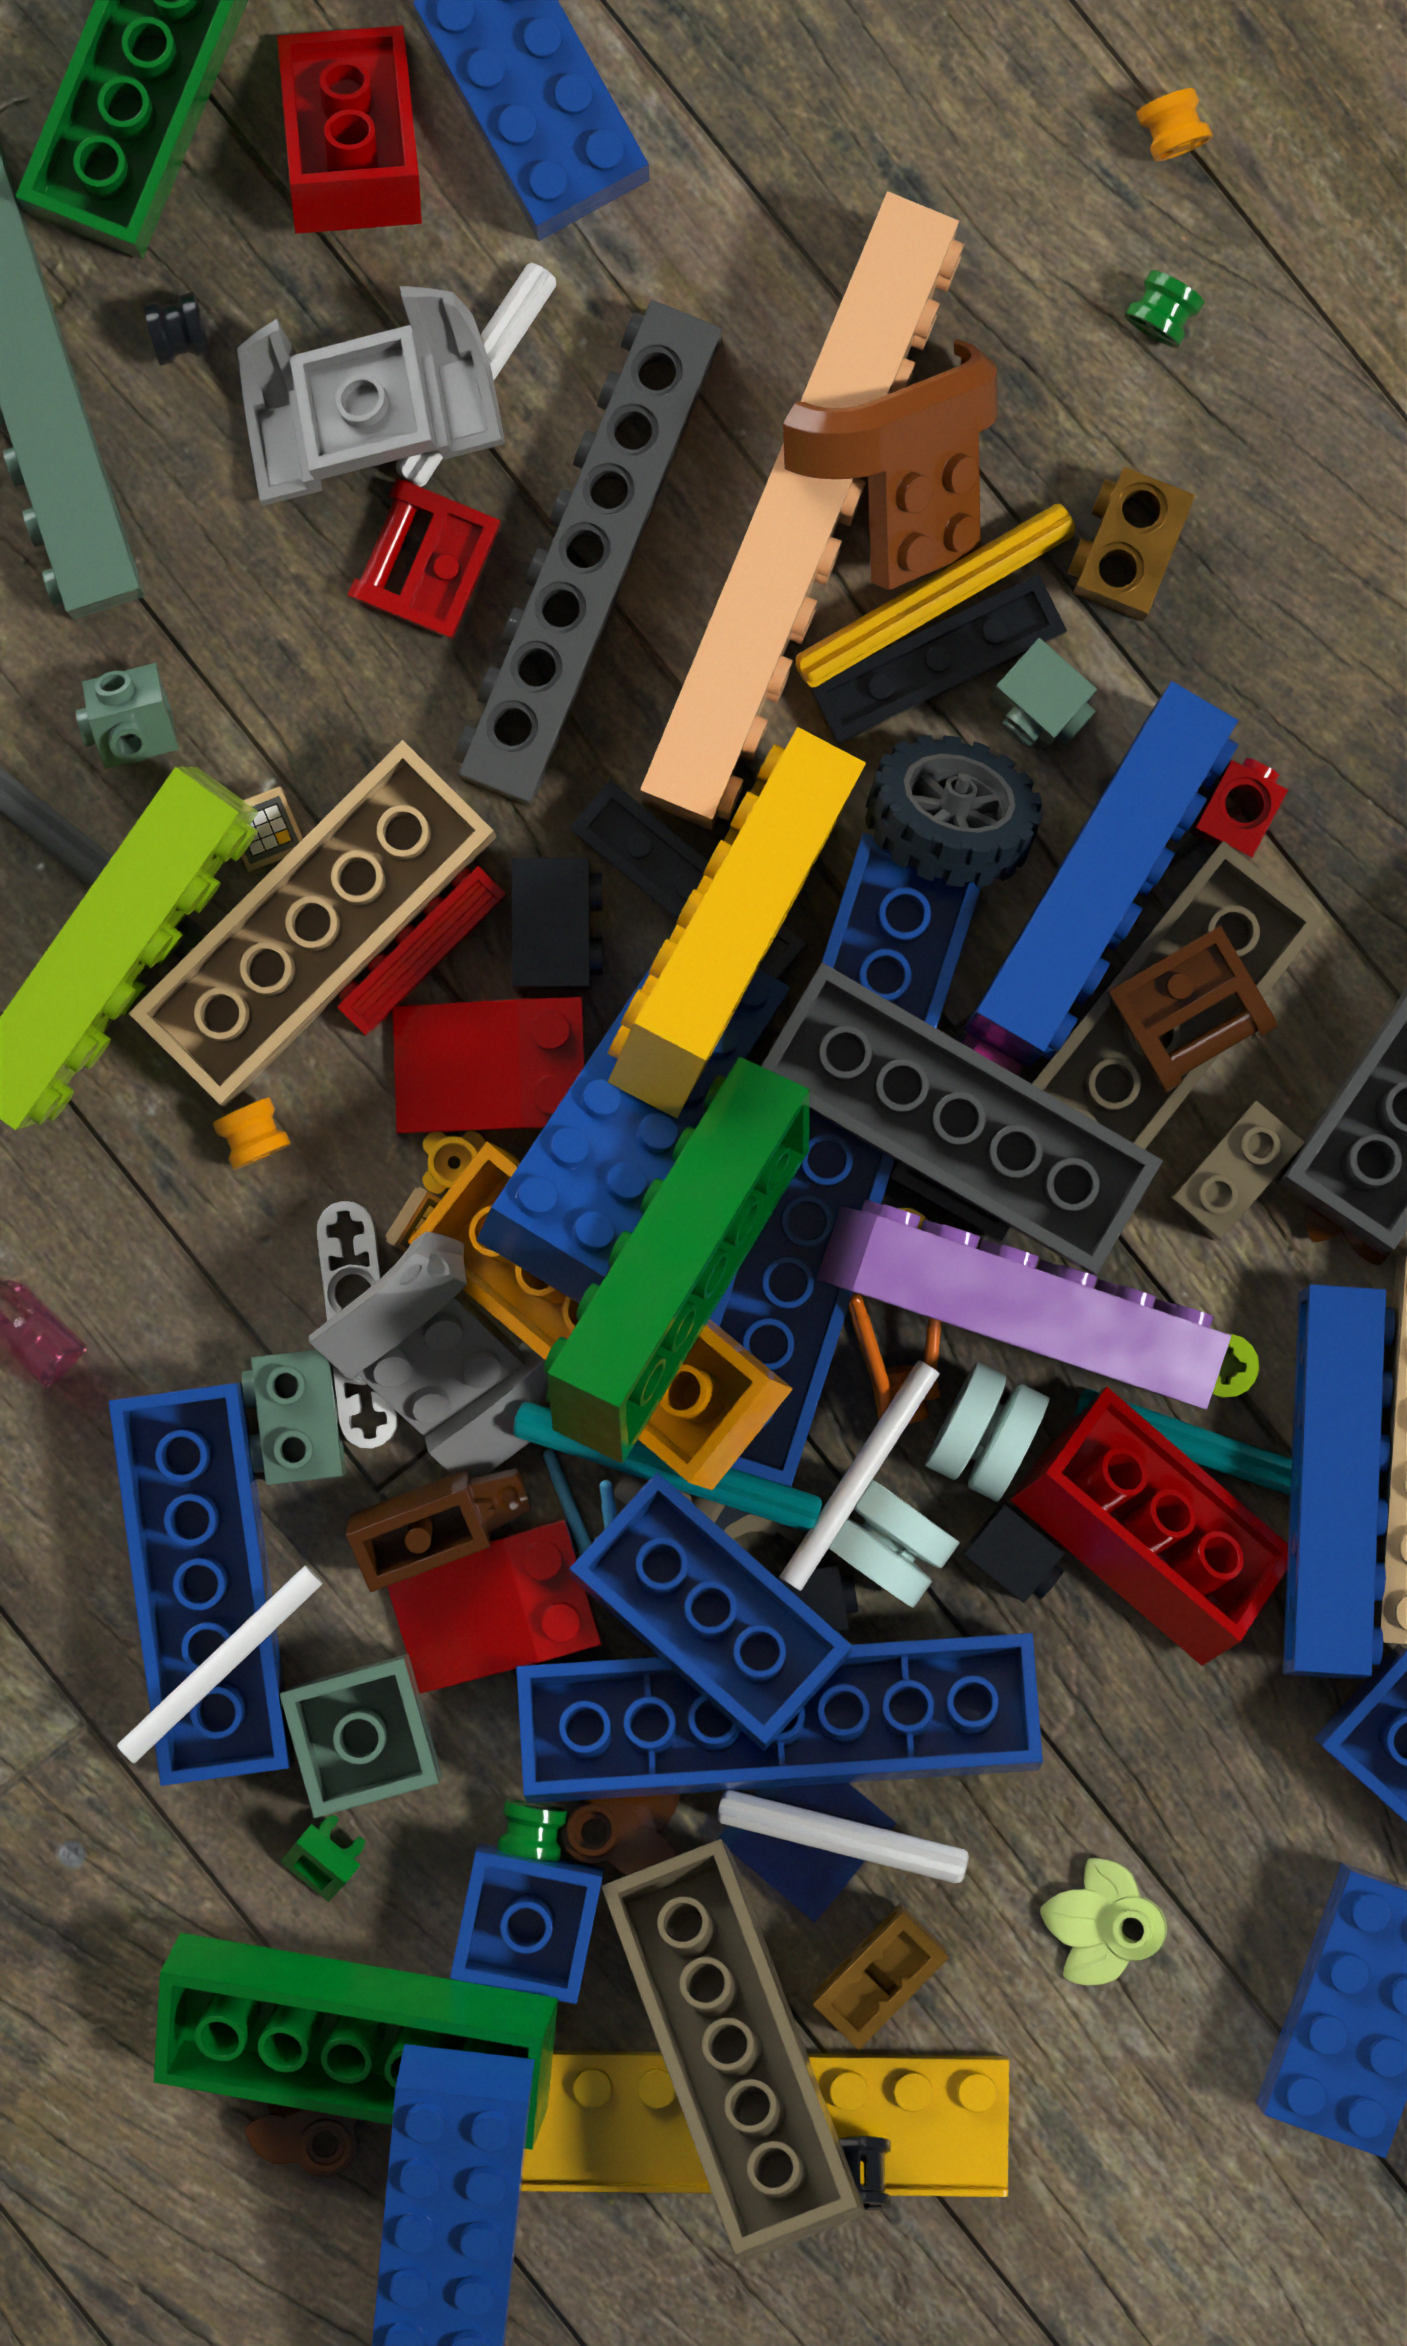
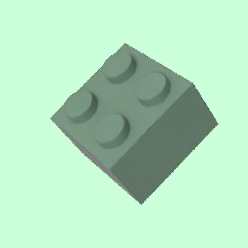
(361, 1735)

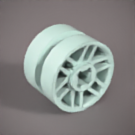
(987, 1431)
(890, 1543)

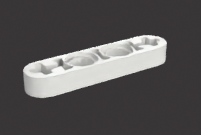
(334, 1247)

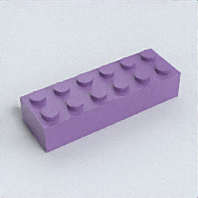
(1038, 1309)

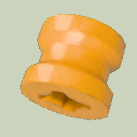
(1174, 124)
(251, 1133)

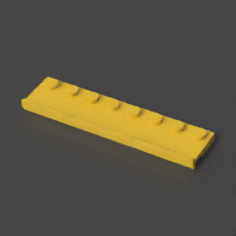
(622, 2128)

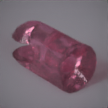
(39, 1337)

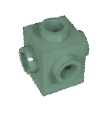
(127, 716)

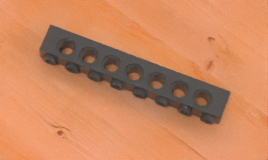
(689, 349)

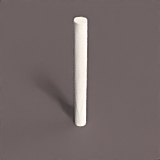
(859, 1475)
(219, 1664)

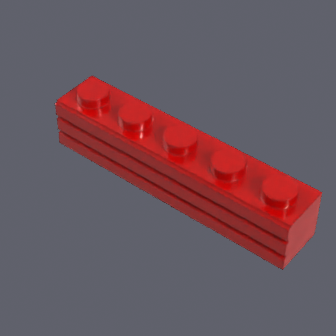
(420, 949)

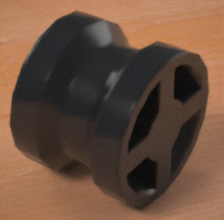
(176, 328)

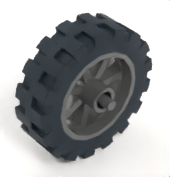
(947, 828)

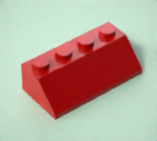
(1154, 1527)

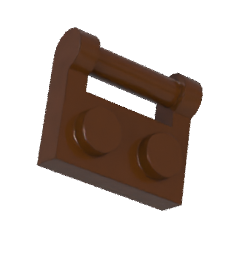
(1180, 990)

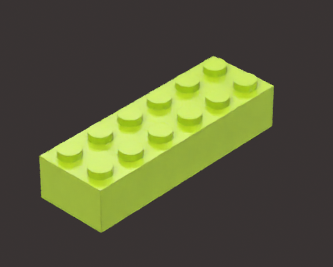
(113, 940)

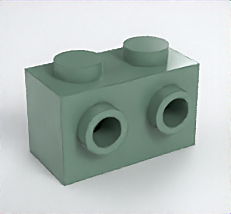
(1043, 698)
(295, 1417)

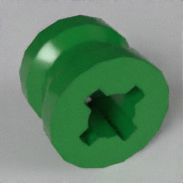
(1164, 308)
(532, 1830)

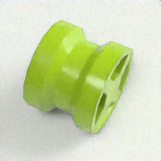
(1245, 1368)

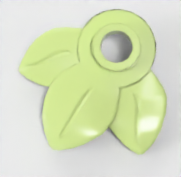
(1094, 1921)

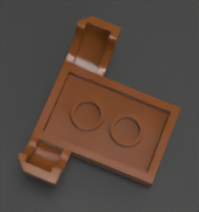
(918, 463)

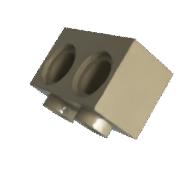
(1235, 1170)

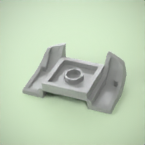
(367, 397)
(437, 1358)

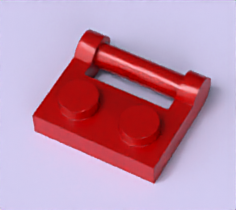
(443, 567)

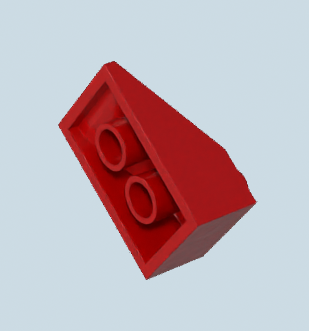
(349, 129)
(485, 1063)
(496, 1609)

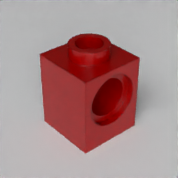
(1214, 821)

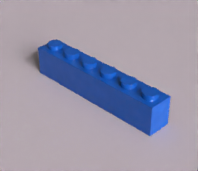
(1337, 1482)

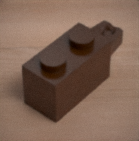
(433, 1524)

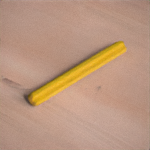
(935, 595)

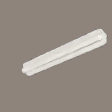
(499, 340)
(843, 1836)

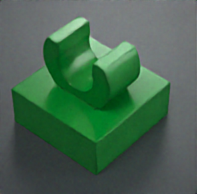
(321, 1861)

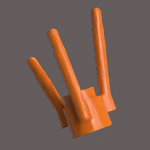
(889, 1380)

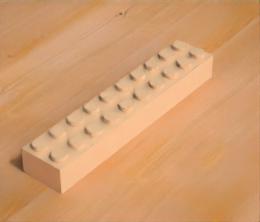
(795, 522)

